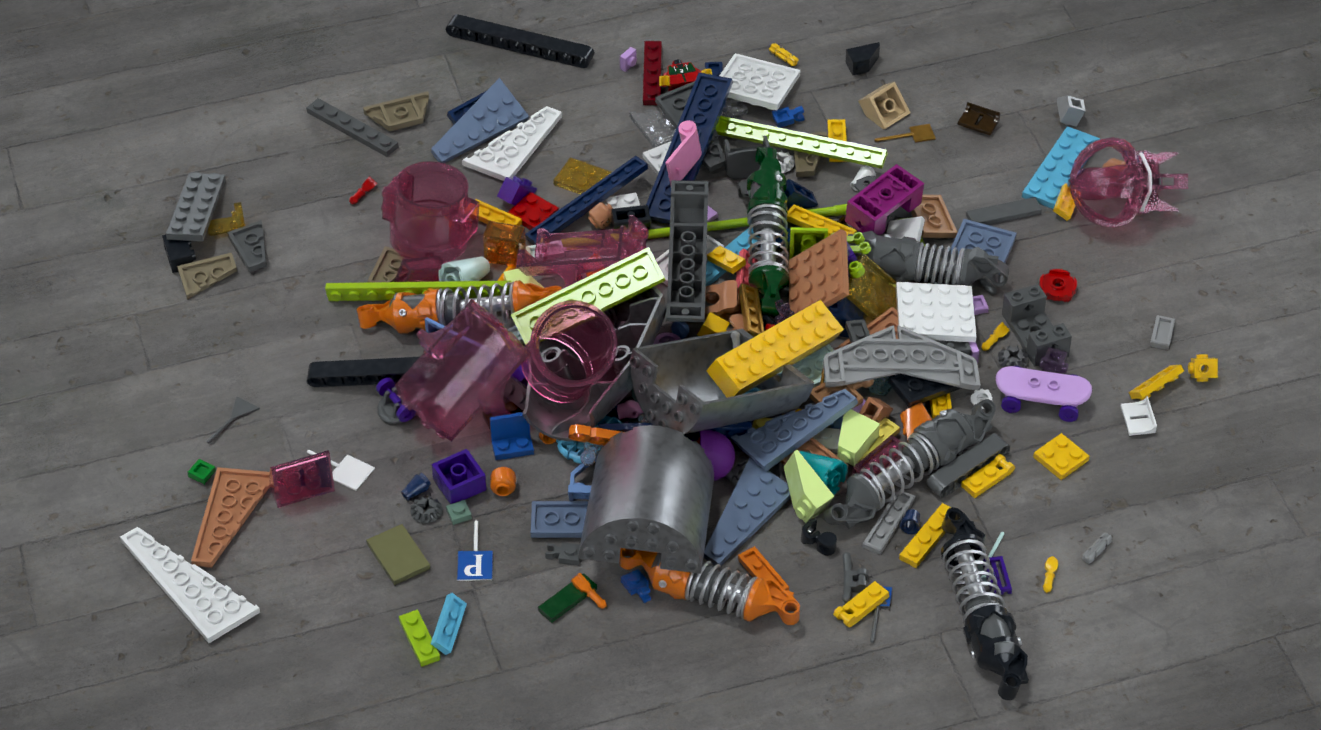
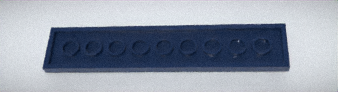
(704, 109)

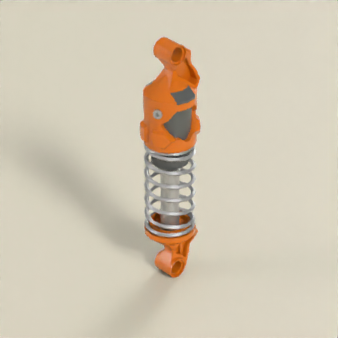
(409, 310)

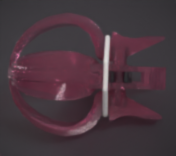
(1133, 181)

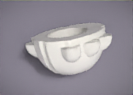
(980, 395)

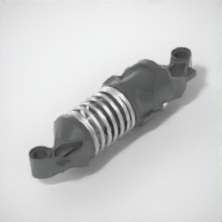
(912, 261)

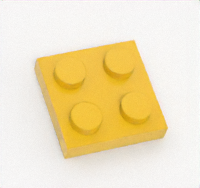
(1061, 456)

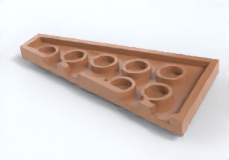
(229, 505)

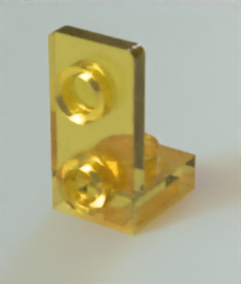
(224, 225)

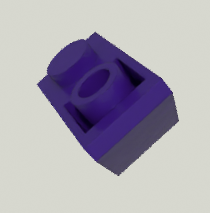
(515, 189)

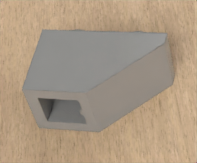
(1070, 110)

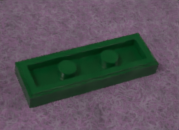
(563, 601)

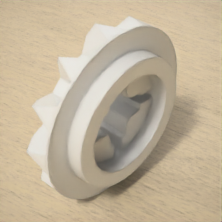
(788, 161)

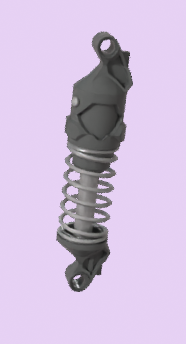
(928, 448)

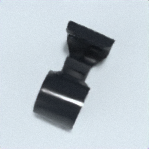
(825, 542)

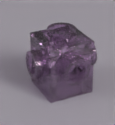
(1054, 361)

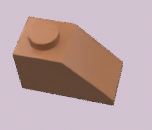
(876, 409)

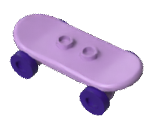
(1043, 388)

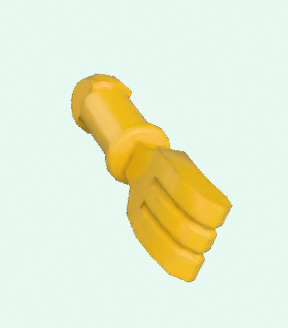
(999, 332)

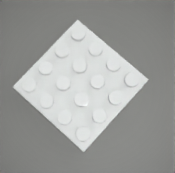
(759, 81)
(937, 310)

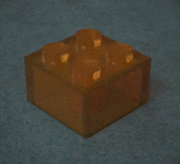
(502, 243)

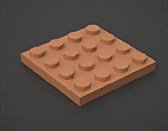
(819, 273)

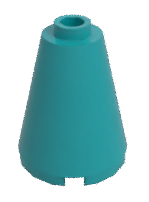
(829, 469)

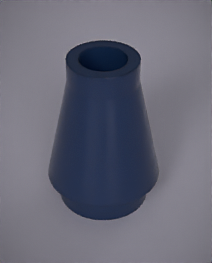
(416, 486)

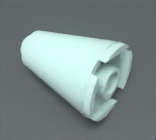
(464, 270)

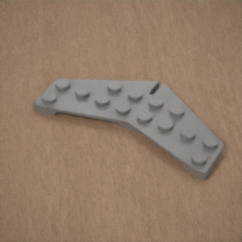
(910, 355)

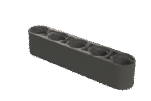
(951, 475)

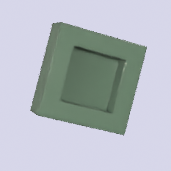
(458, 512)

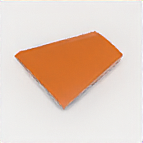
(913, 418)

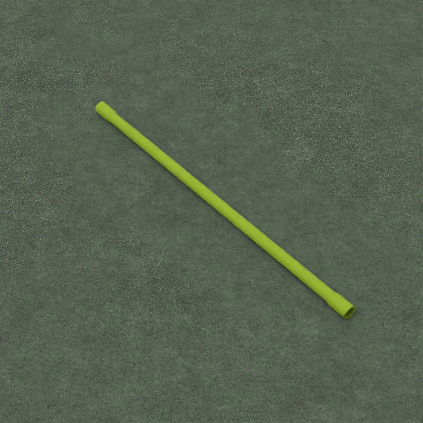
(837, 210)

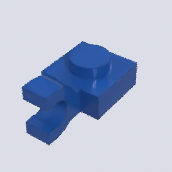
(786, 116)
(637, 583)

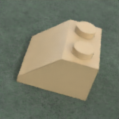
(884, 105)

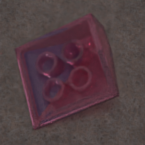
(301, 479)

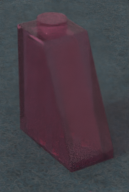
(419, 269)

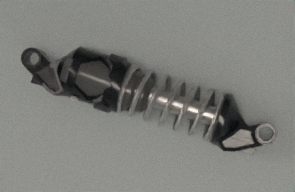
(986, 621)

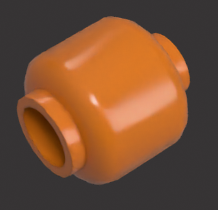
(503, 481)

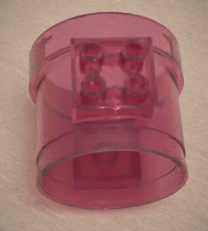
(430, 211)

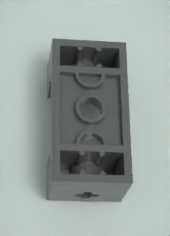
(1026, 313)

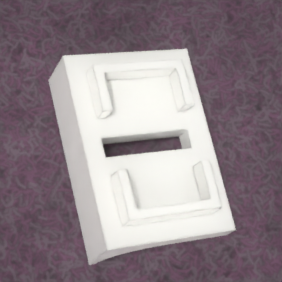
(1139, 410)

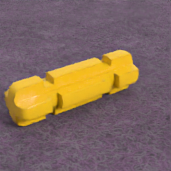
(783, 54)

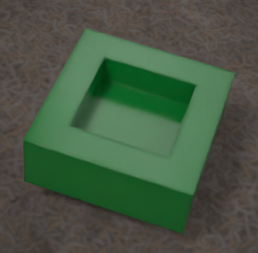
(201, 471)

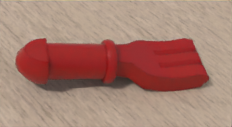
(368, 185)

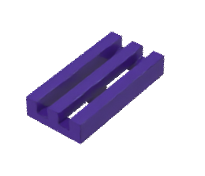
(1000, 560)

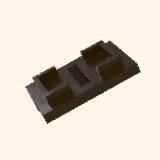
(971, 115)

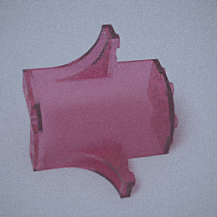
(582, 252)
(461, 371)

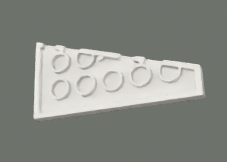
(513, 148)

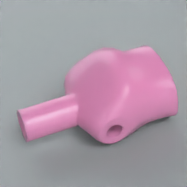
(629, 409)

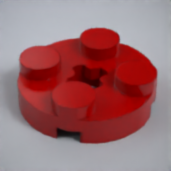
(1058, 293)

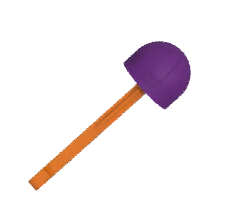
(715, 445)

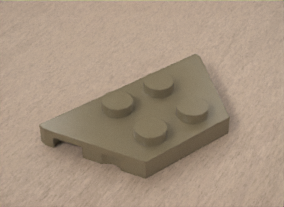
(399, 112)

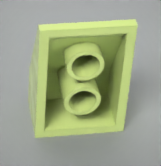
(806, 489)

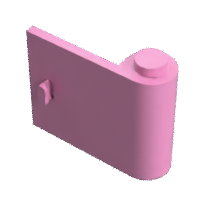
(686, 153)

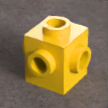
(1209, 371)

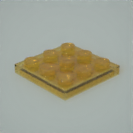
(874, 290)

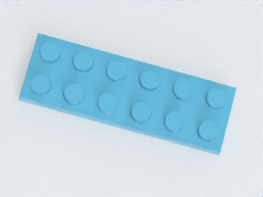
(1057, 167)

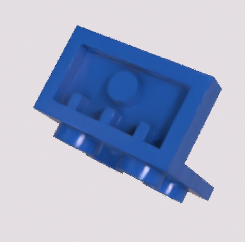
(510, 436)

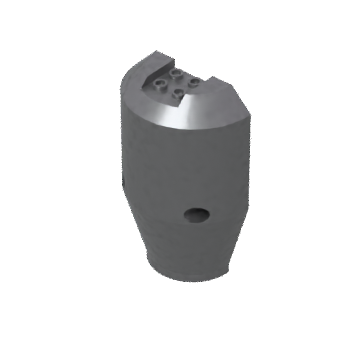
(636, 327)

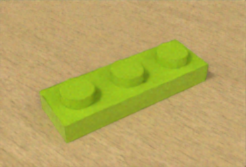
(419, 638)

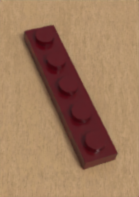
(652, 71)

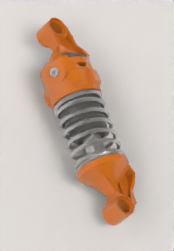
(715, 587)

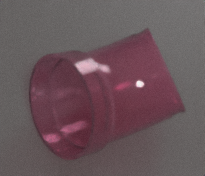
(587, 333)

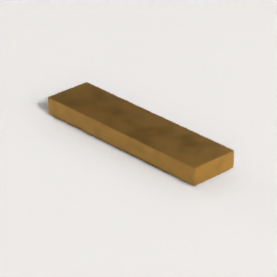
(751, 310)

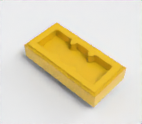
(1064, 205)

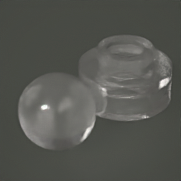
(590, 452)

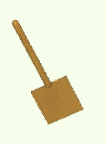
(919, 133)

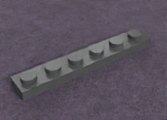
(352, 127)

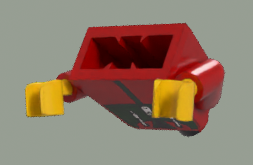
(680, 74)

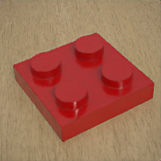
(533, 210)

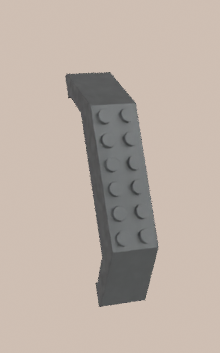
(687, 251)

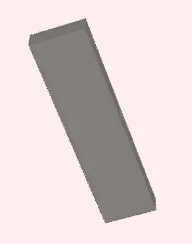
(888, 522)

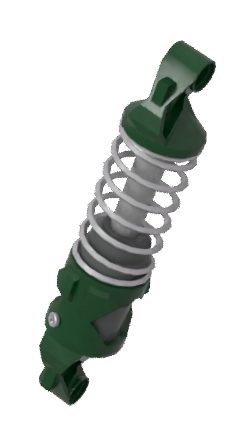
(766, 216)

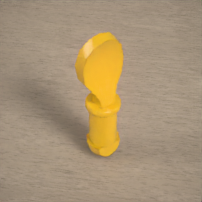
(1051, 566)

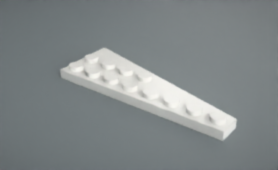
(197, 594)

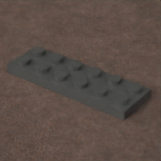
(195, 207)

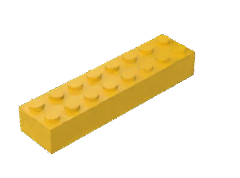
(772, 349)

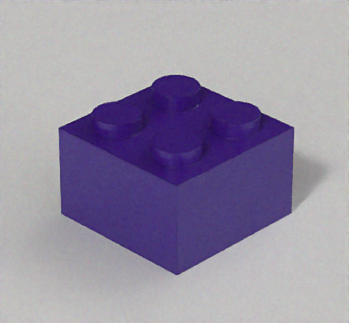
(459, 476)

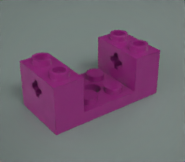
(870, 208)

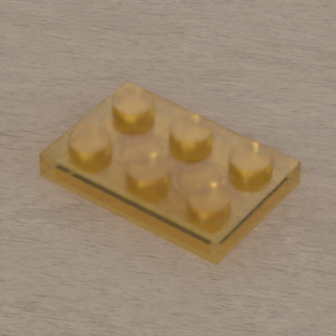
(579, 176)

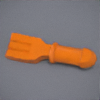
(584, 586)

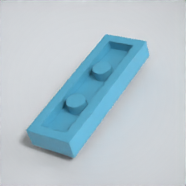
(448, 623)

